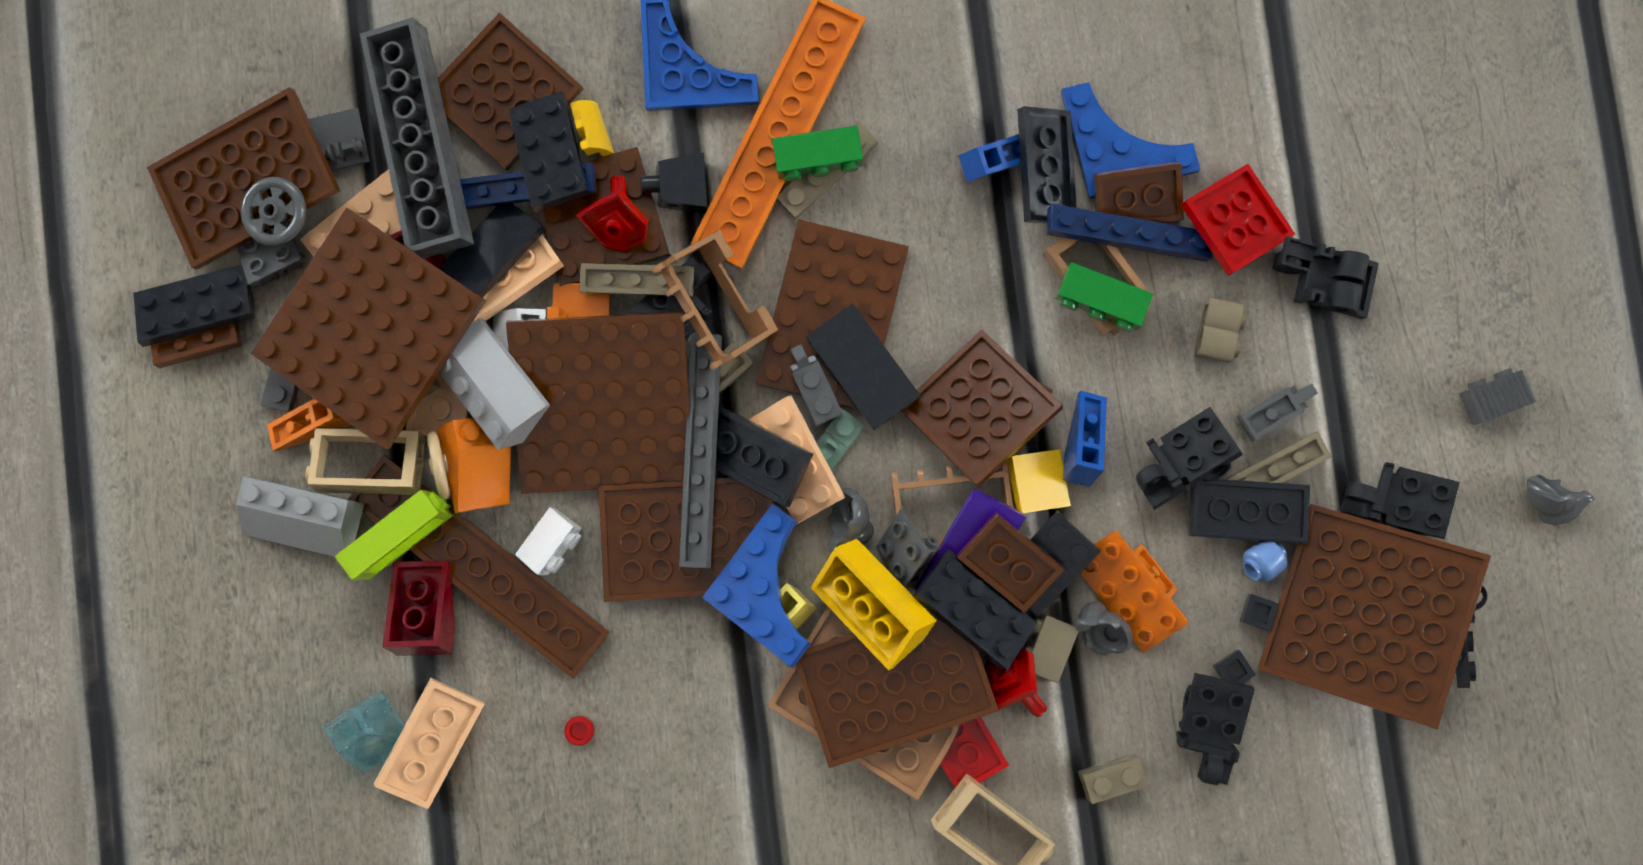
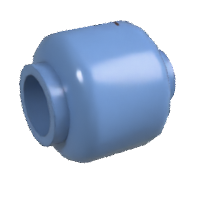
(1264, 561)

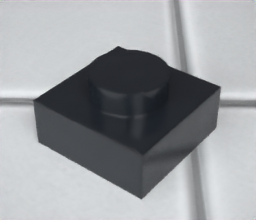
(1259, 612)
(1234, 668)

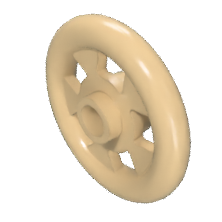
(438, 465)

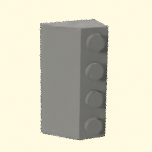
(493, 387)
(297, 516)

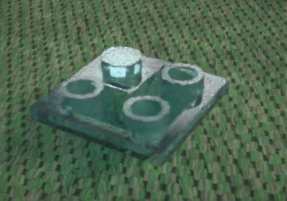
(366, 732)

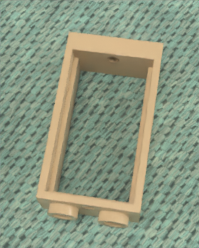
(411, 473)
(959, 800)

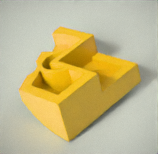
(591, 128)

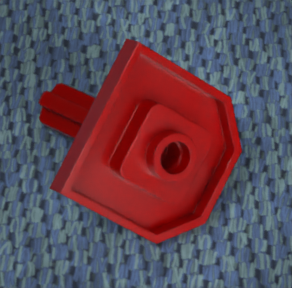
(615, 218)
(1016, 683)

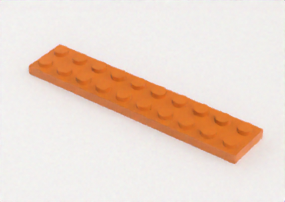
(787, 109)

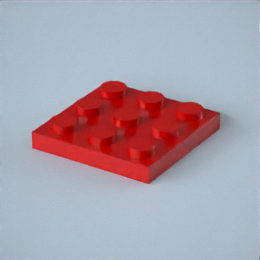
(1237, 219)

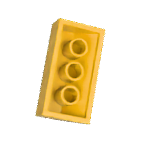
(872, 603)

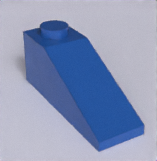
(991, 158)
(1086, 440)

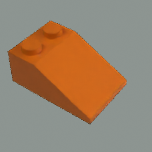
(477, 469)

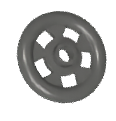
(295, 208)

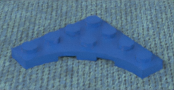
(680, 77)
(1107, 147)
(750, 588)

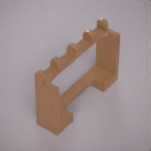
(715, 251)
(1003, 475)

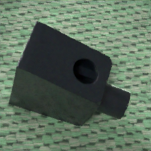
(679, 183)

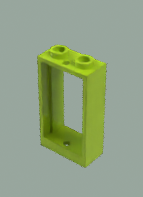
(394, 535)

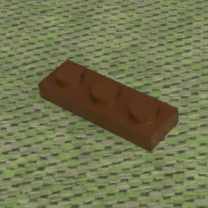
(196, 345)

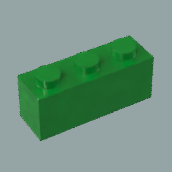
(818, 153)
(1103, 297)

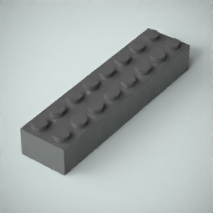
(416, 138)

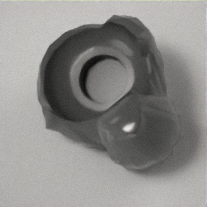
(1555, 502)
(849, 520)
(1104, 630)

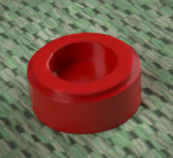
(579, 730)

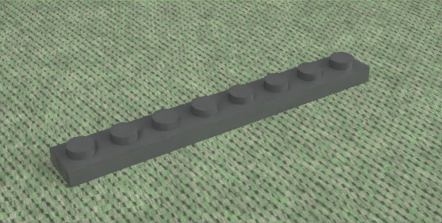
(700, 458)

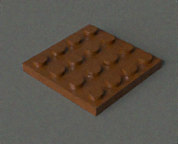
(491, 77)
(577, 245)
(981, 408)

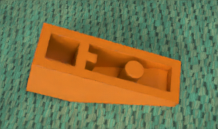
(300, 425)

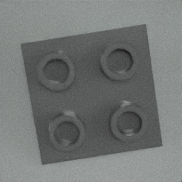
(341, 138)
(264, 262)
(905, 549)

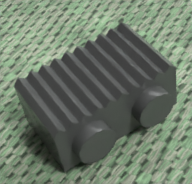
(1497, 397)

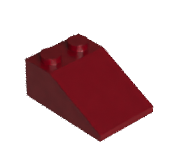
(420, 609)

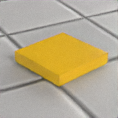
(1038, 481)

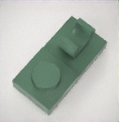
(839, 437)

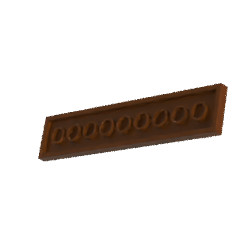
(498, 581)

